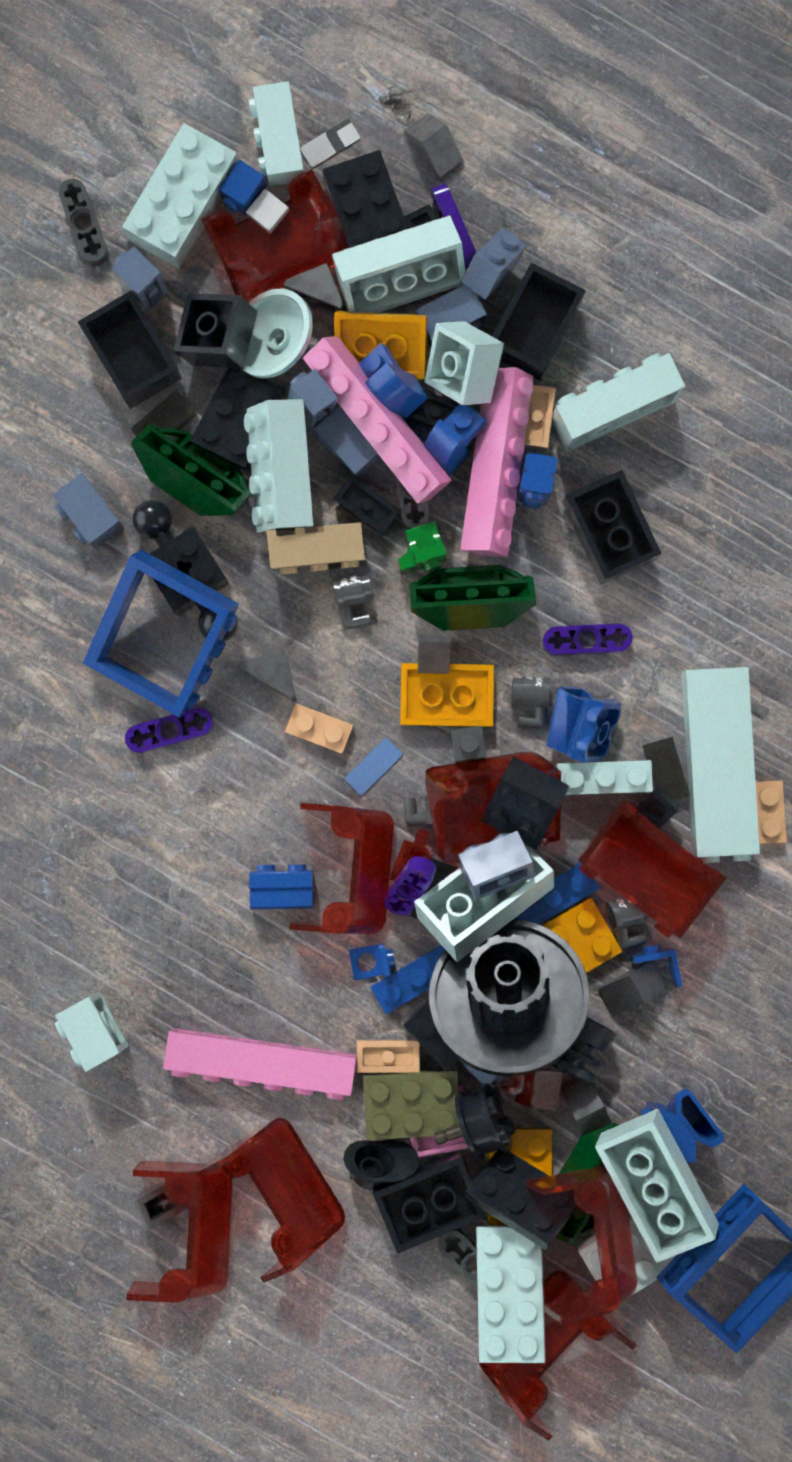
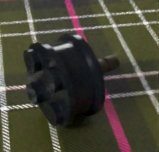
(480, 1123)

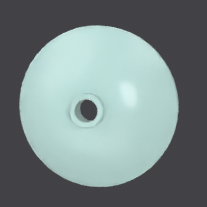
(279, 333)

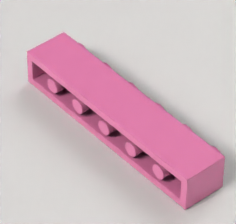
(379, 425)
(497, 466)
(259, 1062)

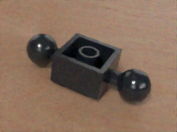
(153, 521)

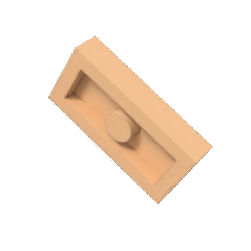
(539, 417)
(319, 728)
(771, 812)
(388, 1056)

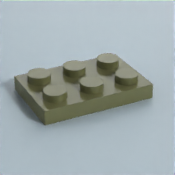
(409, 1103)

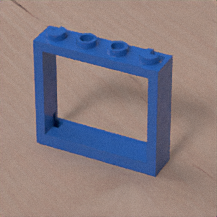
(96, 657)
(691, 1265)

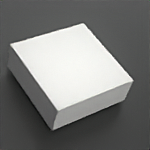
(267, 211)

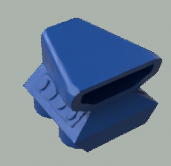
(582, 724)
(687, 1123)

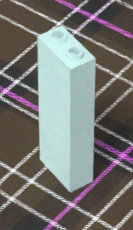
(720, 763)

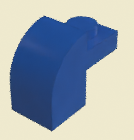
(391, 384)
(449, 438)

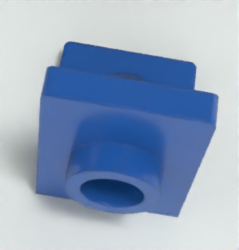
(656, 952)
(384, 961)

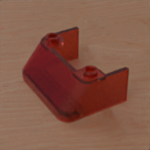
(370, 871)
(290, 1187)
(597, 1195)
(208, 1232)
(521, 1382)

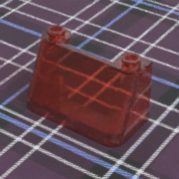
(300, 242)
(461, 794)
(650, 870)

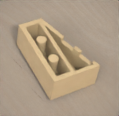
(315, 547)

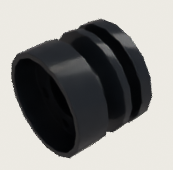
(593, 1036)

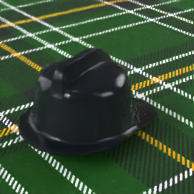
(379, 1162)

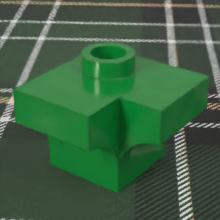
(424, 549)

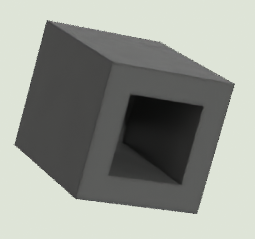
(468, 744)

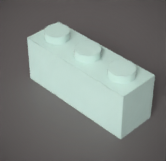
(276, 133)
(607, 777)

